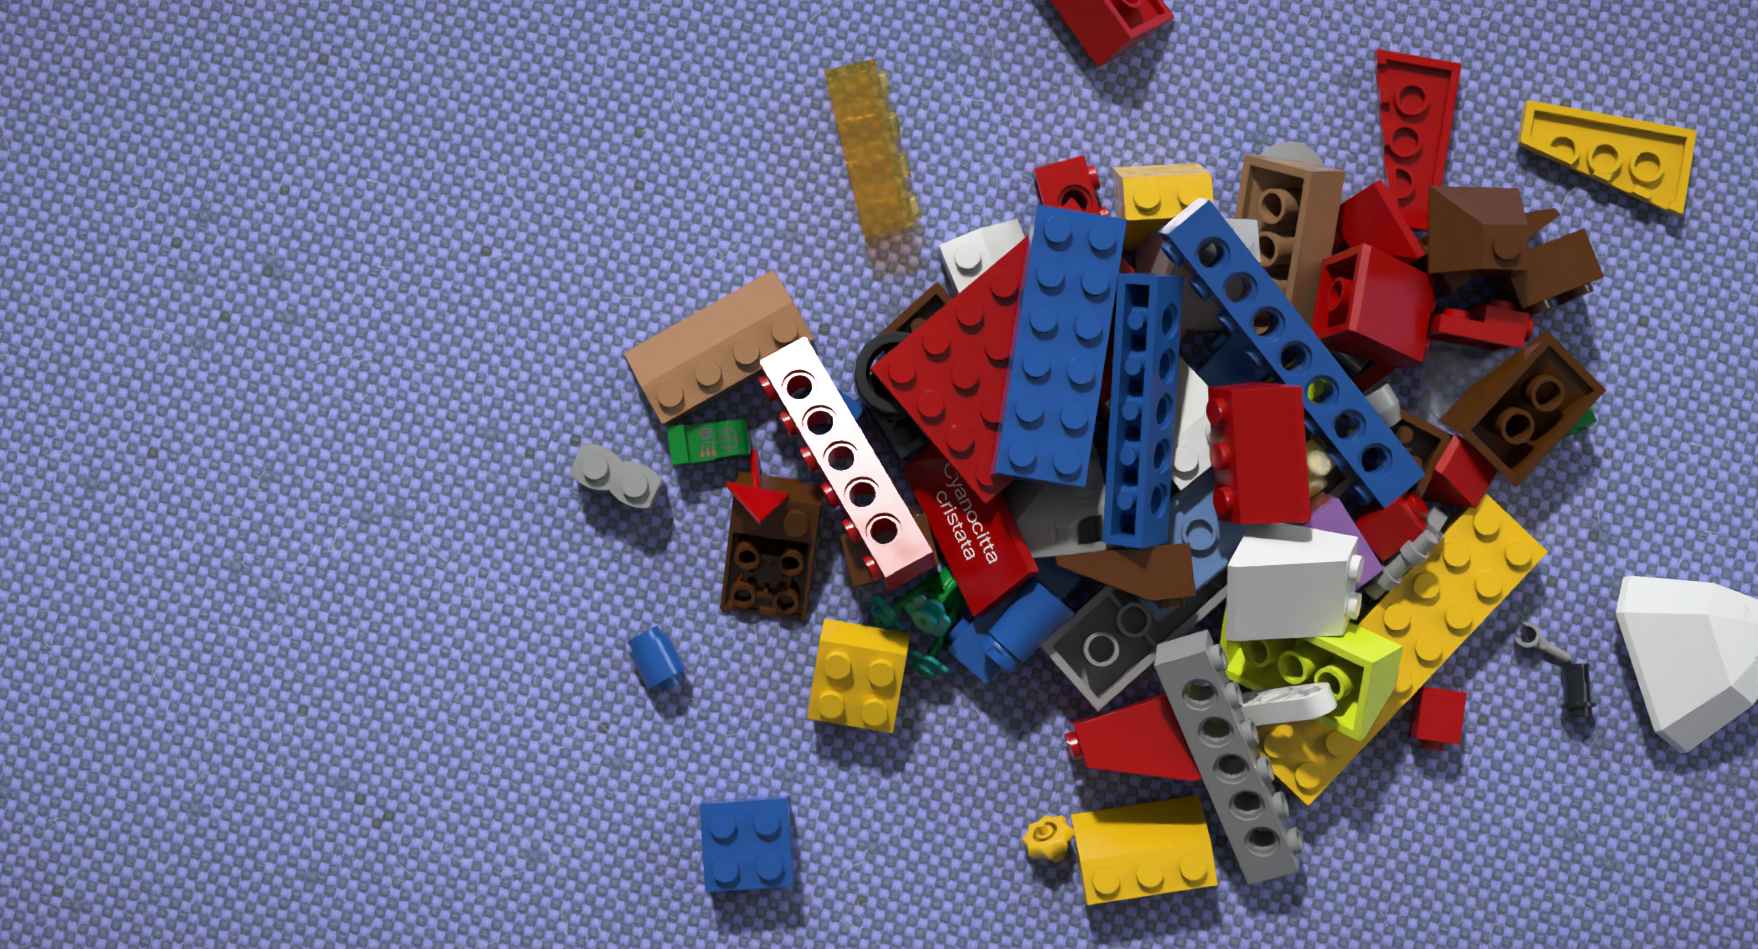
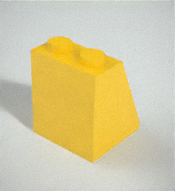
(1155, 195)

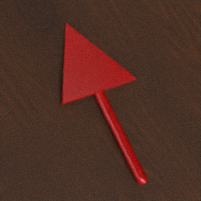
(756, 500)

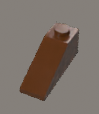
(1145, 573)

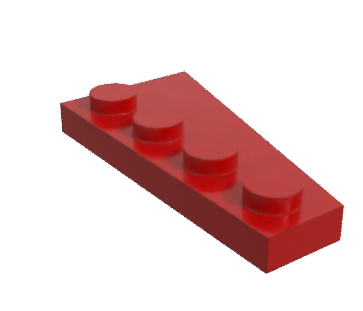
(1415, 127)

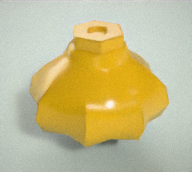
(1048, 838)

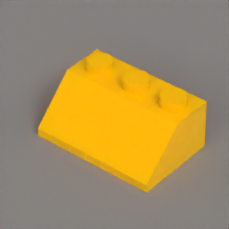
(1143, 850)

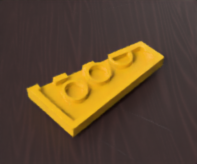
(1621, 152)

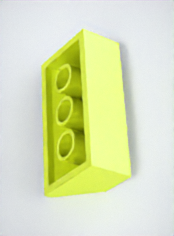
(1355, 664)

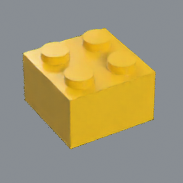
(858, 675)

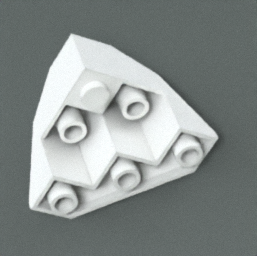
(1690, 654)

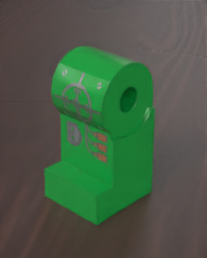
(708, 442)

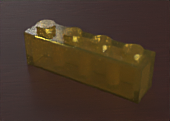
(870, 150)

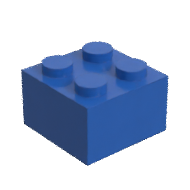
(747, 843)

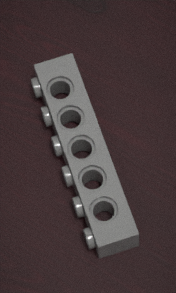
(1259, 853)

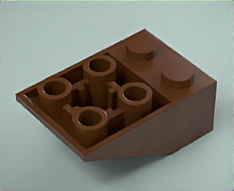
(773, 561)

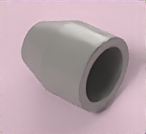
(1384, 402)

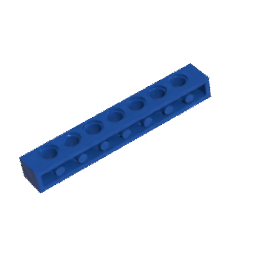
(1394, 466)

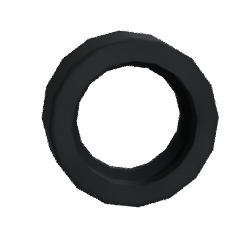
(862, 373)

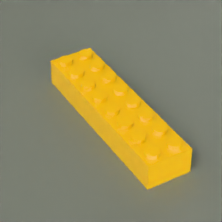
(1427, 615)

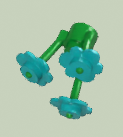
(926, 615)

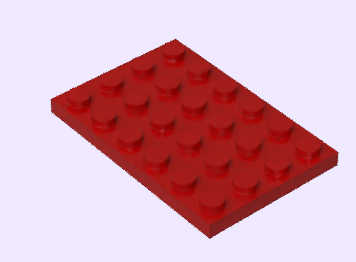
(956, 367)

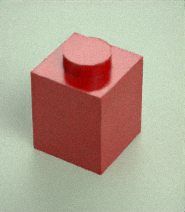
(1392, 526)
(1437, 717)

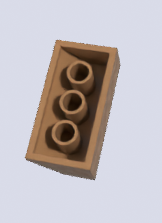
(1296, 224)
(716, 348)

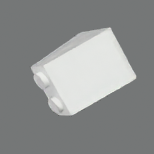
(1292, 583)

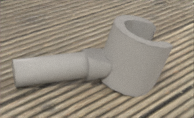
(1542, 644)

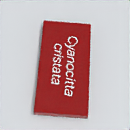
(975, 538)

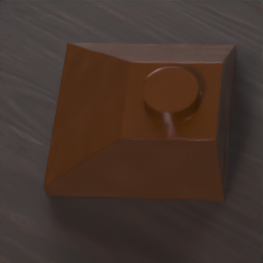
(1476, 232)

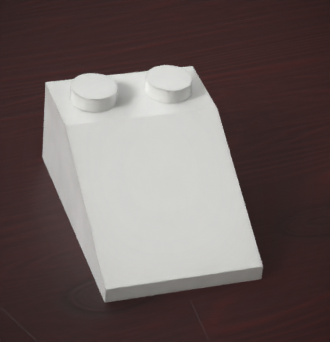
(1191, 428)

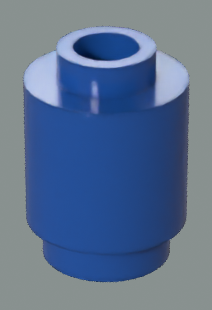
(656, 659)

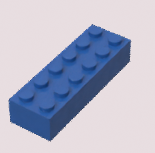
(1058, 347)

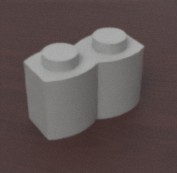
(608, 473)

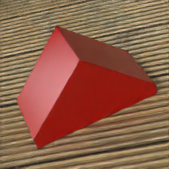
(1460, 476)

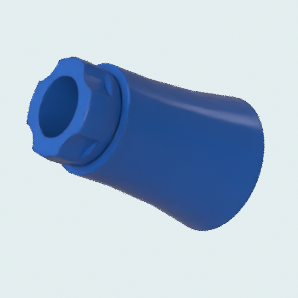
(1026, 625)

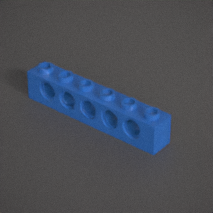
(1142, 409)

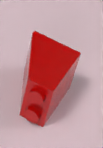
(1374, 307)
(1135, 740)

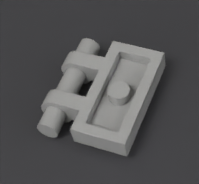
(1410, 554)

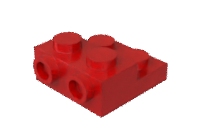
(1486, 326)

